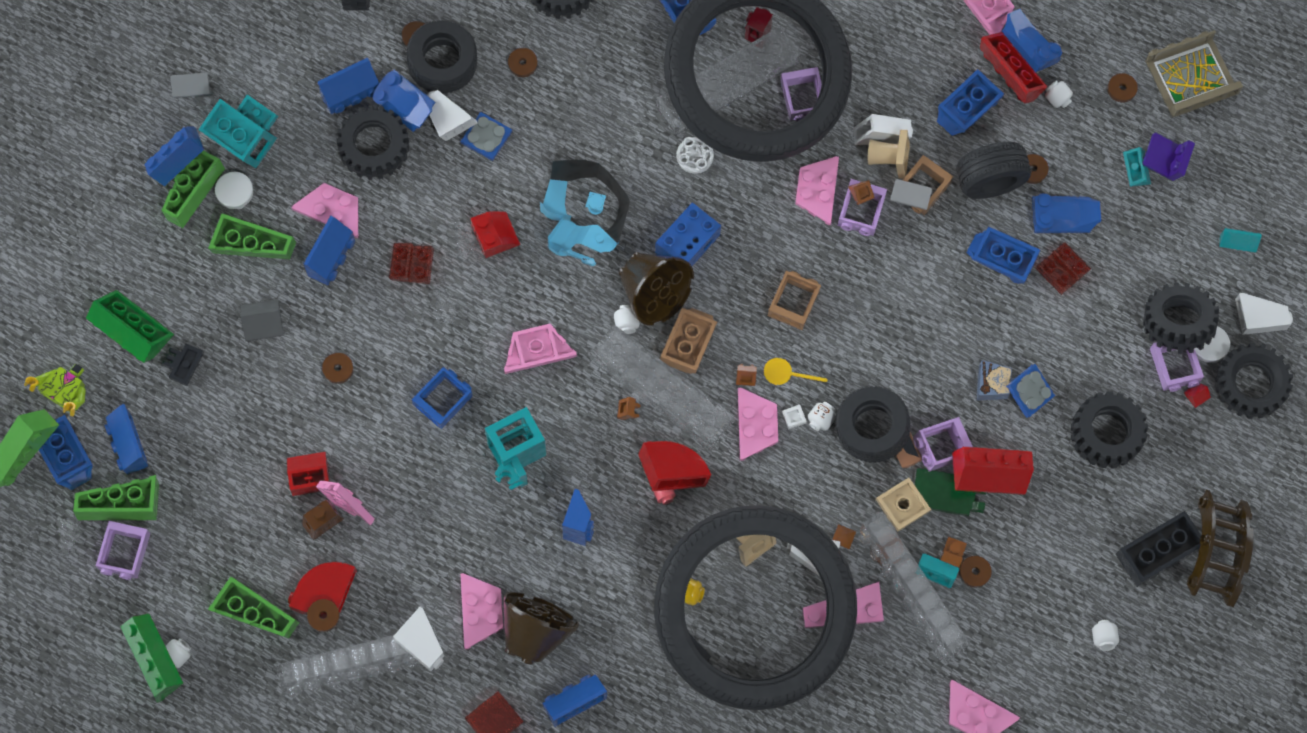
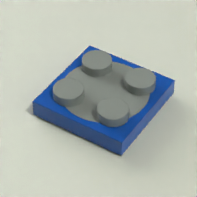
(486, 136)
(1030, 390)

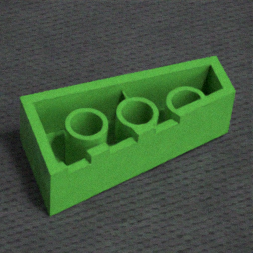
(191, 188)
(248, 239)
(23, 442)
(120, 502)
(247, 606)

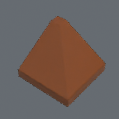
(861, 192)

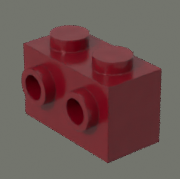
(758, 24)

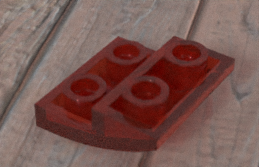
(411, 263)
(1063, 268)
(494, 716)

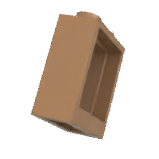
(936, 173)
(787, 316)

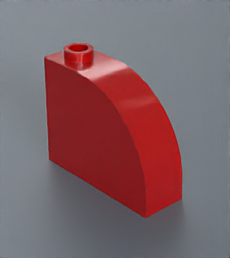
(673, 466)
(324, 581)

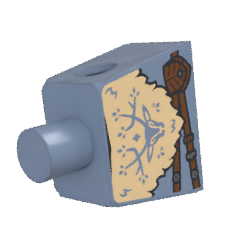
(993, 381)

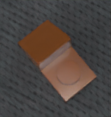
(953, 552)

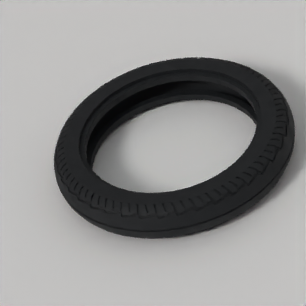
(738, 141)
(837, 629)

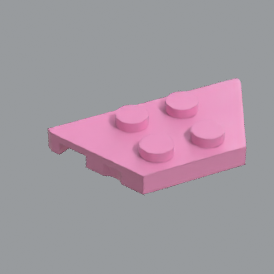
(991, 13)
(817, 188)
(330, 201)
(536, 348)
(756, 423)
(343, 499)
(480, 610)
(975, 713)

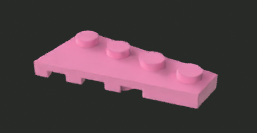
(868, 608)

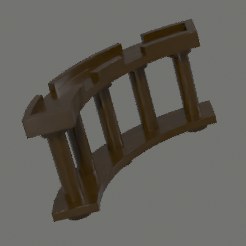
(1242, 548)

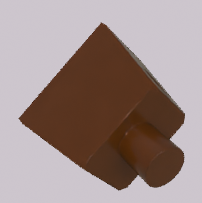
(321, 519)

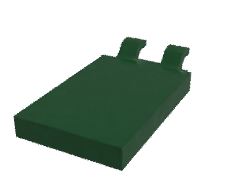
(940, 493)

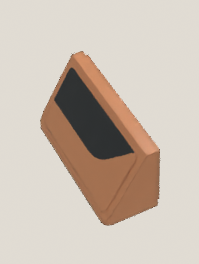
(910, 454)

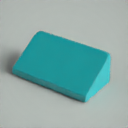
(1136, 172)
(1240, 240)
(938, 570)

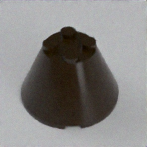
(656, 286)
(534, 627)

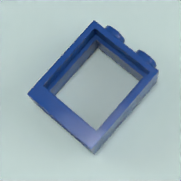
(428, 411)

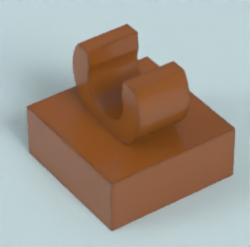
(746, 375)
(626, 408)

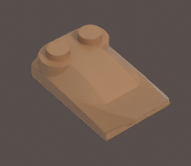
(688, 340)

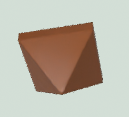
(844, 535)

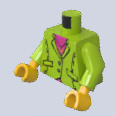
(61, 387)

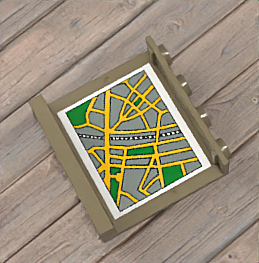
(1191, 74)

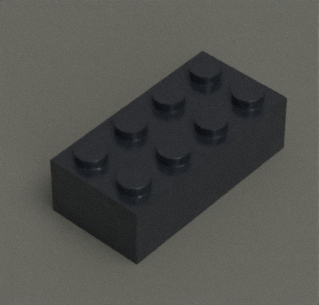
(1160, 549)

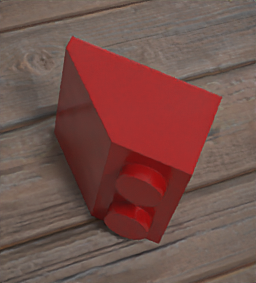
(494, 232)

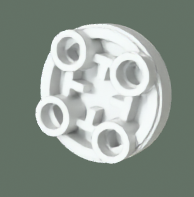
(694, 155)
(234, 190)
(1216, 349)

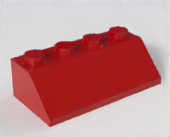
(1012, 67)
(992, 470)

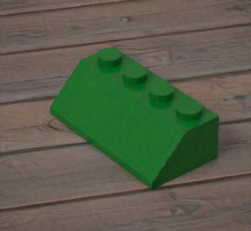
(129, 325)
(151, 656)

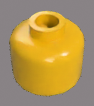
(694, 592)

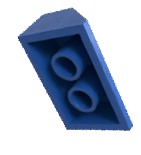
(348, 86)
(174, 155)
(329, 251)
(125, 440)
(577, 522)
(574, 699)

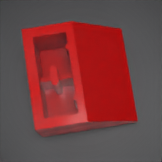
(306, 472)

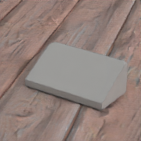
(190, 85)
(911, 194)

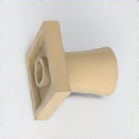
(891, 153)
(905, 496)
(754, 546)

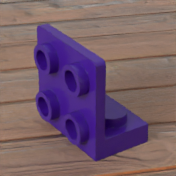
(1168, 157)

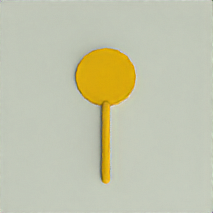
(779, 372)

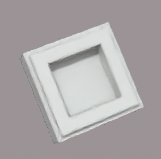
(794, 417)

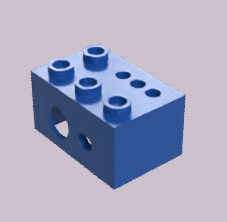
(689, 235)

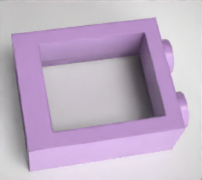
(796, 78)
(863, 229)
(1175, 384)
(956, 433)
(125, 530)

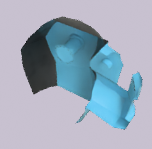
(567, 231)

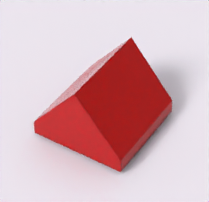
(1198, 394)

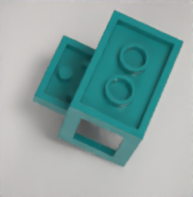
(241, 128)
(513, 460)

